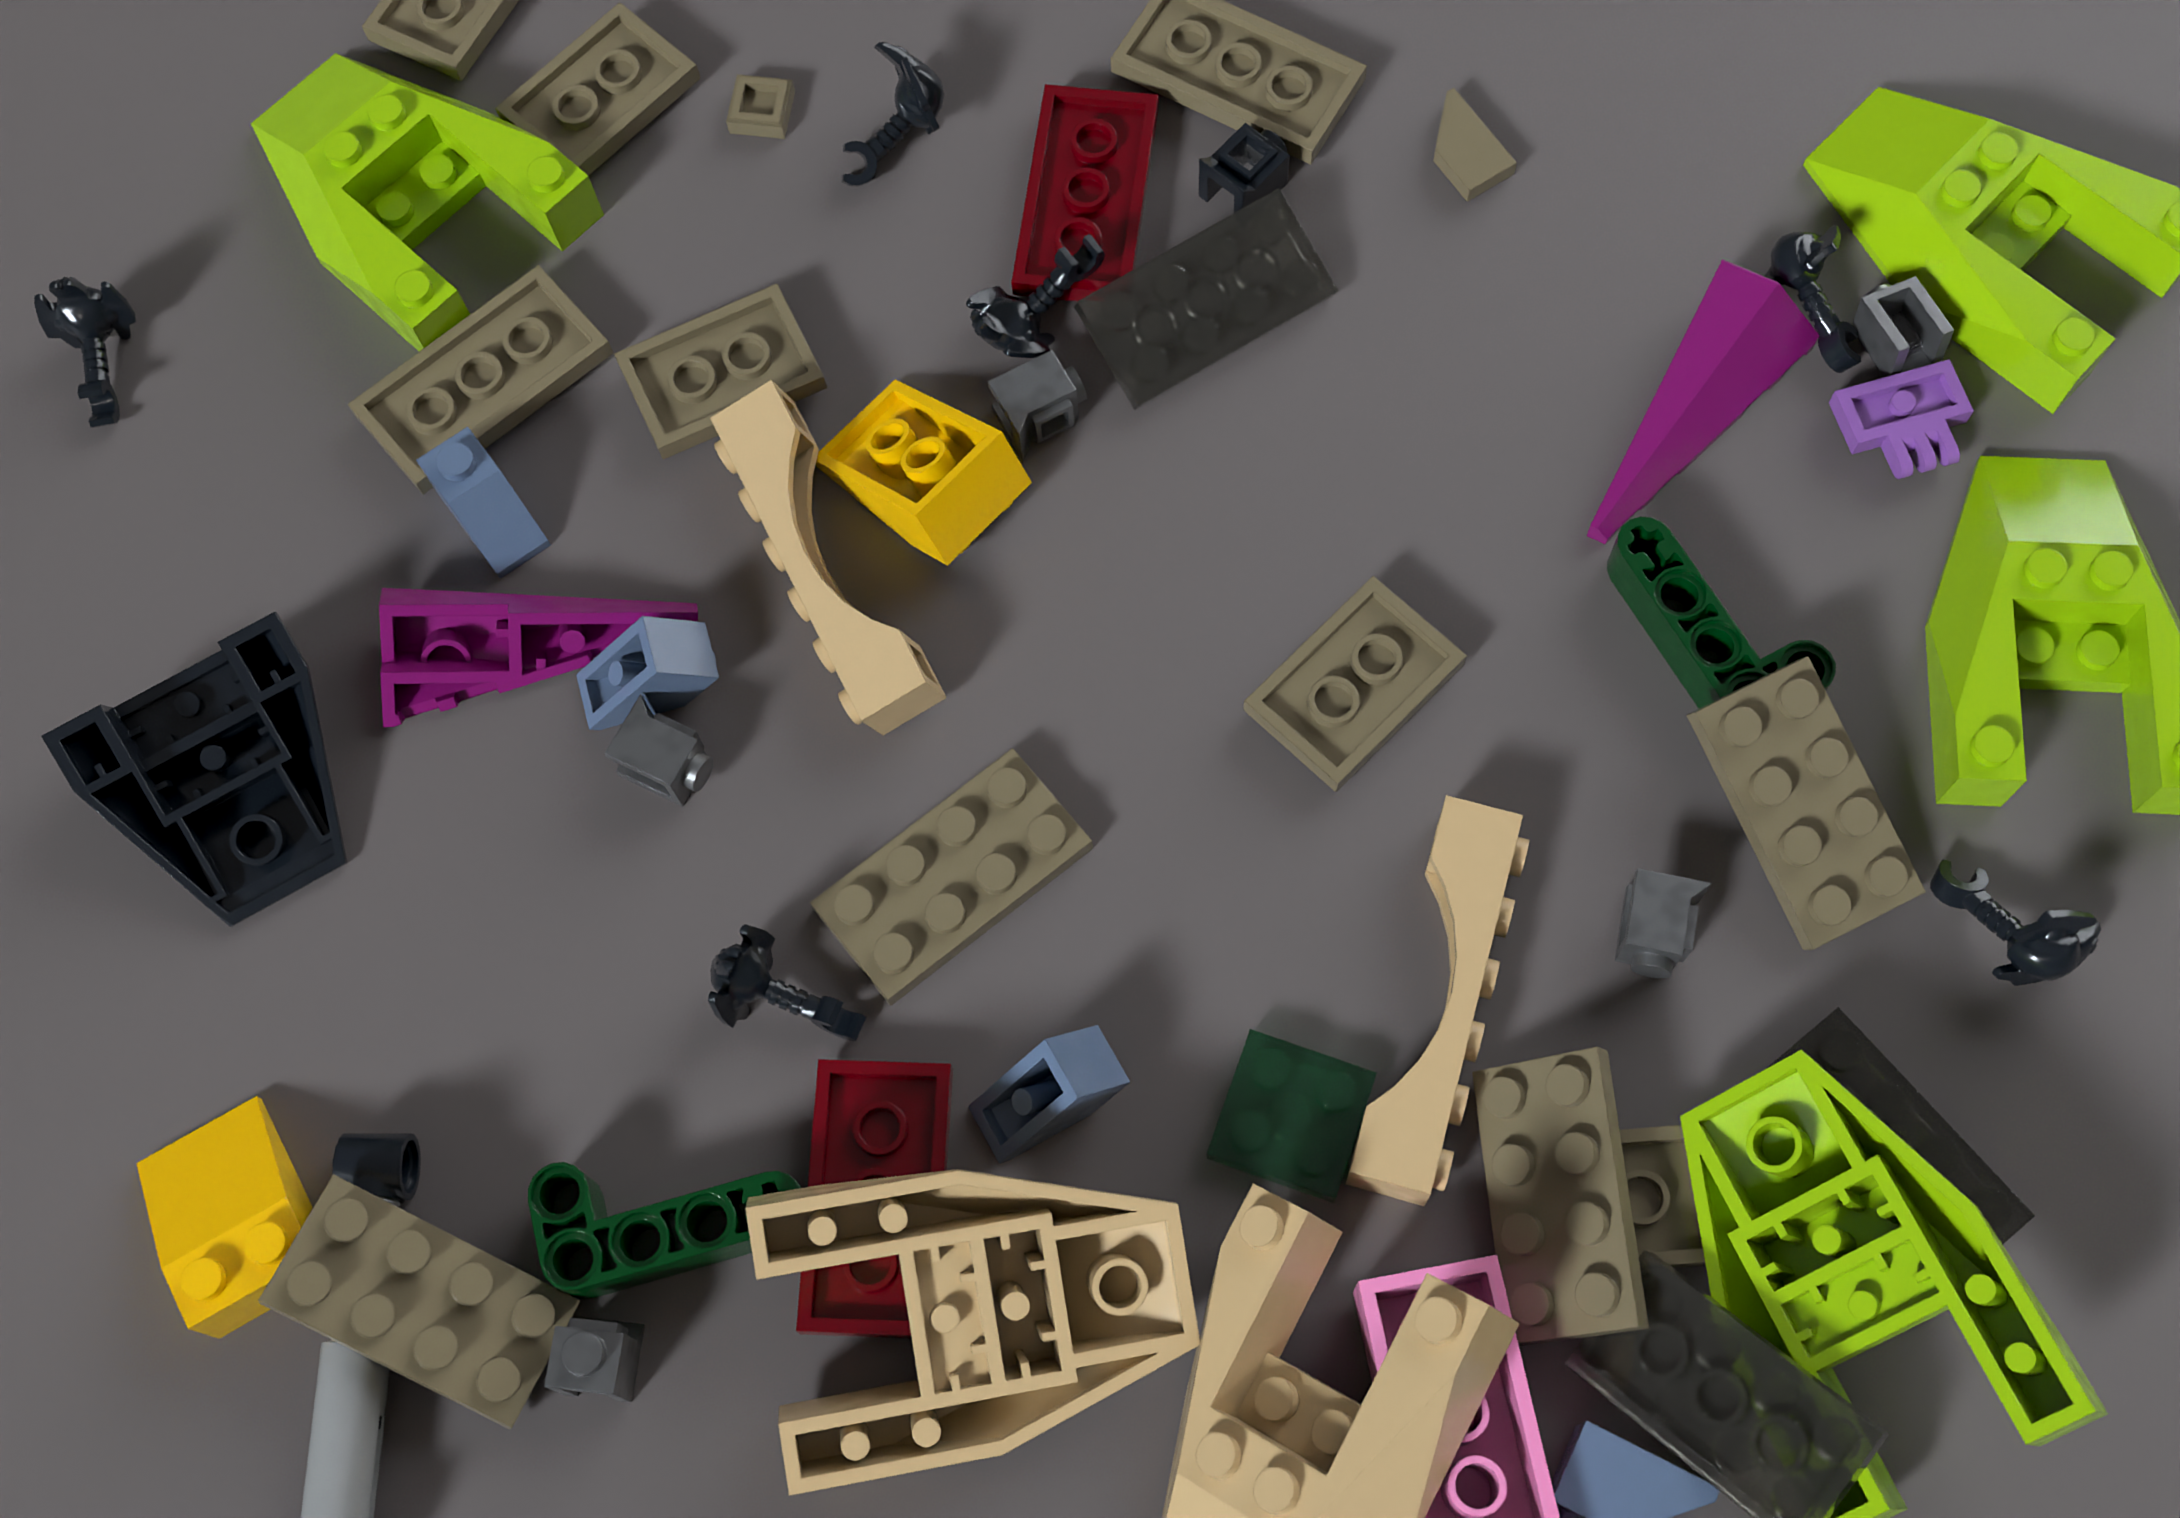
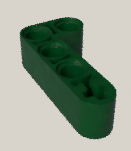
(1651, 552)
(613, 1236)

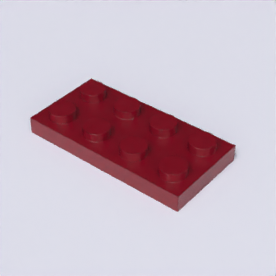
(1086, 180)
(868, 1126)

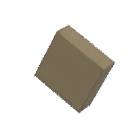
(760, 106)

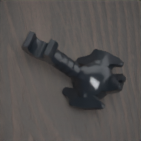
(918, 103)
(1797, 264)
(85, 320)
(1014, 323)
(2036, 950)
(743, 975)

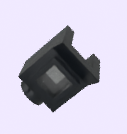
(1245, 166)

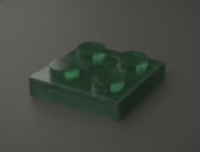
(1291, 1115)

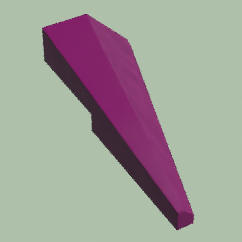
(1730, 354)
(466, 644)

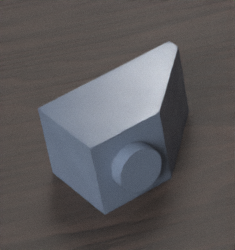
(483, 502)
(655, 658)
(1048, 1091)
(1617, 1479)

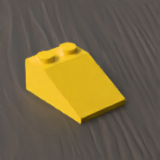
(925, 469)
(223, 1216)

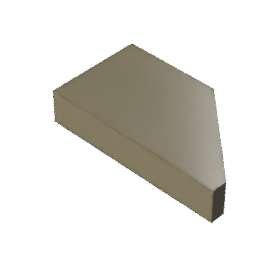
(1469, 150)

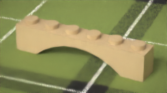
(776, 458)
(1406, 1127)

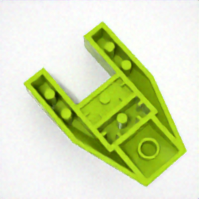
(390, 161)
(1973, 207)
(2048, 596)
(1847, 1236)

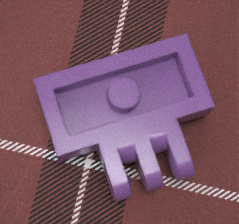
(1905, 416)

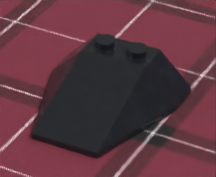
(217, 773)

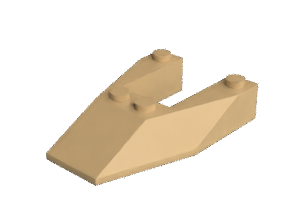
(1015, 1307)
(1287, 1446)

